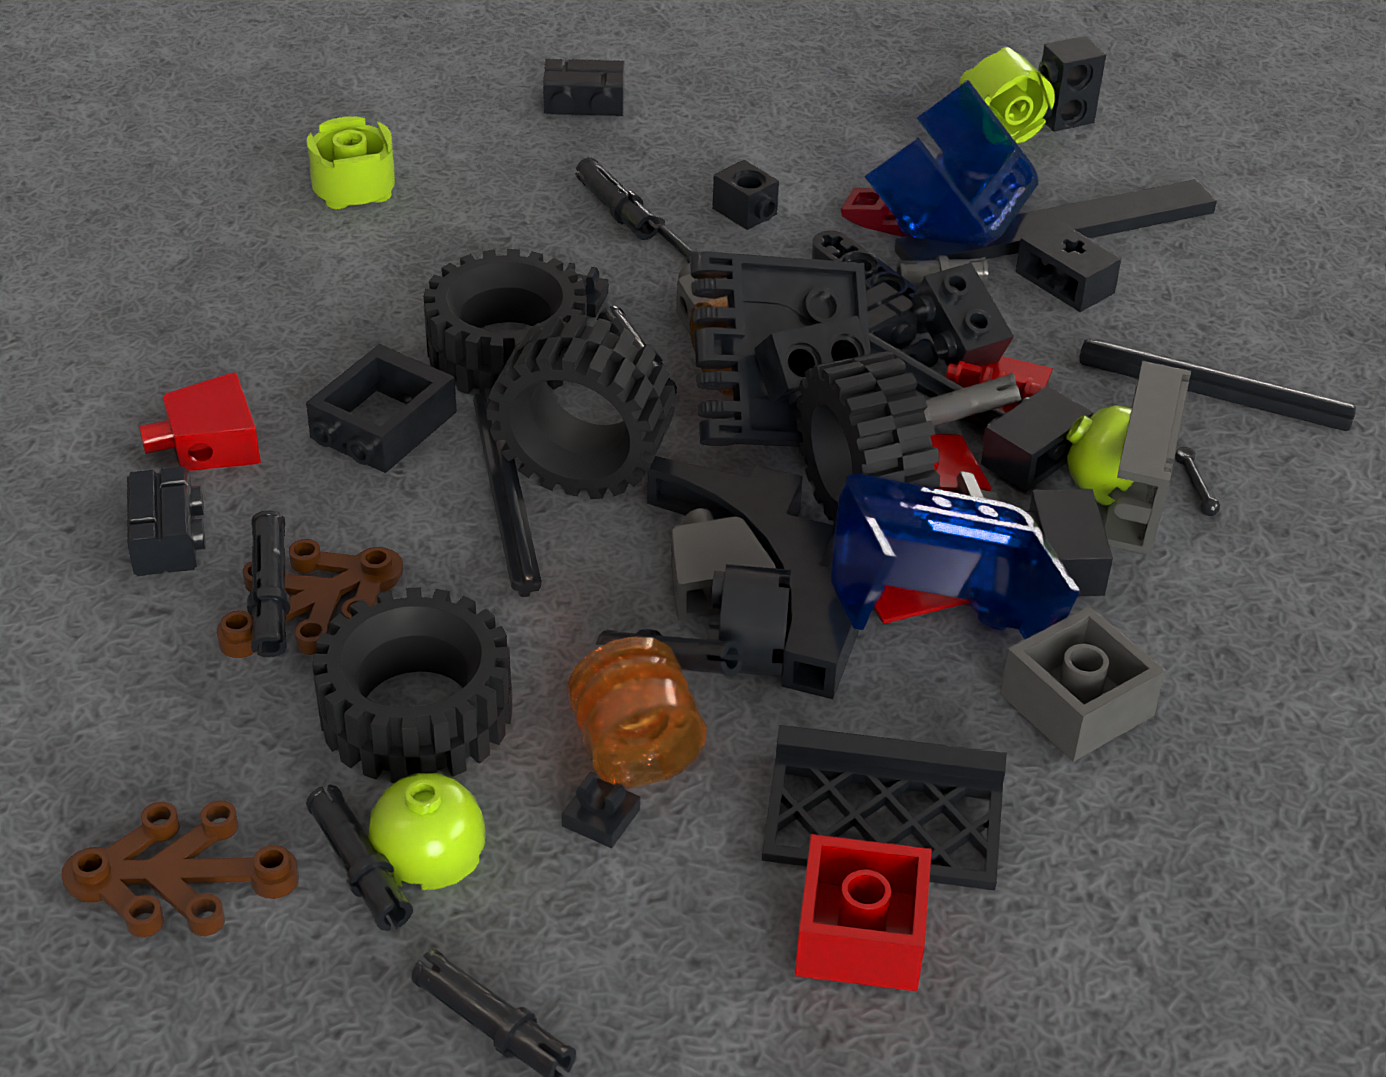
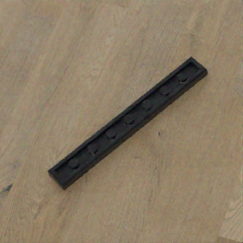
(1088, 218)

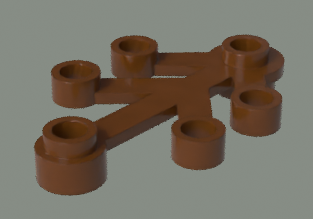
(369, 571)
(174, 868)

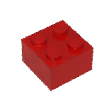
(864, 913)

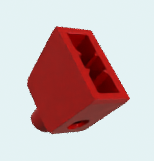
(206, 426)

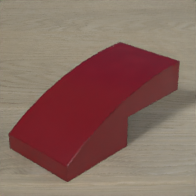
(869, 211)

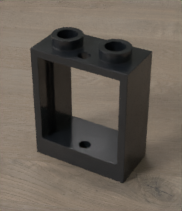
(424, 390)

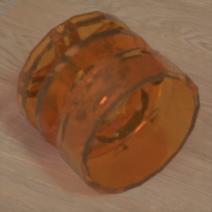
(636, 712)

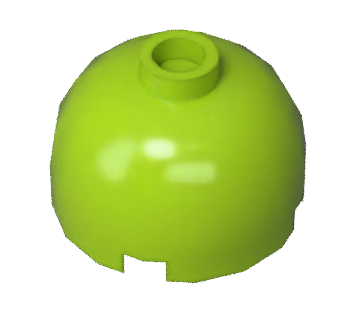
(1098, 451)
(428, 830)

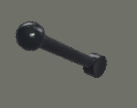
(674, 240)
(1186, 456)

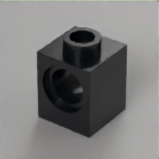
(745, 194)

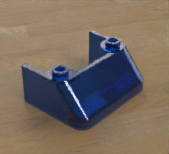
(972, 183)
(948, 548)

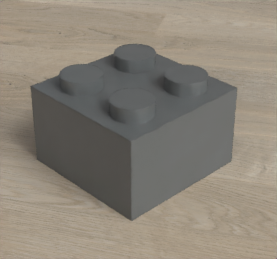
(1081, 682)

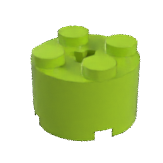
(1013, 92)
(351, 162)

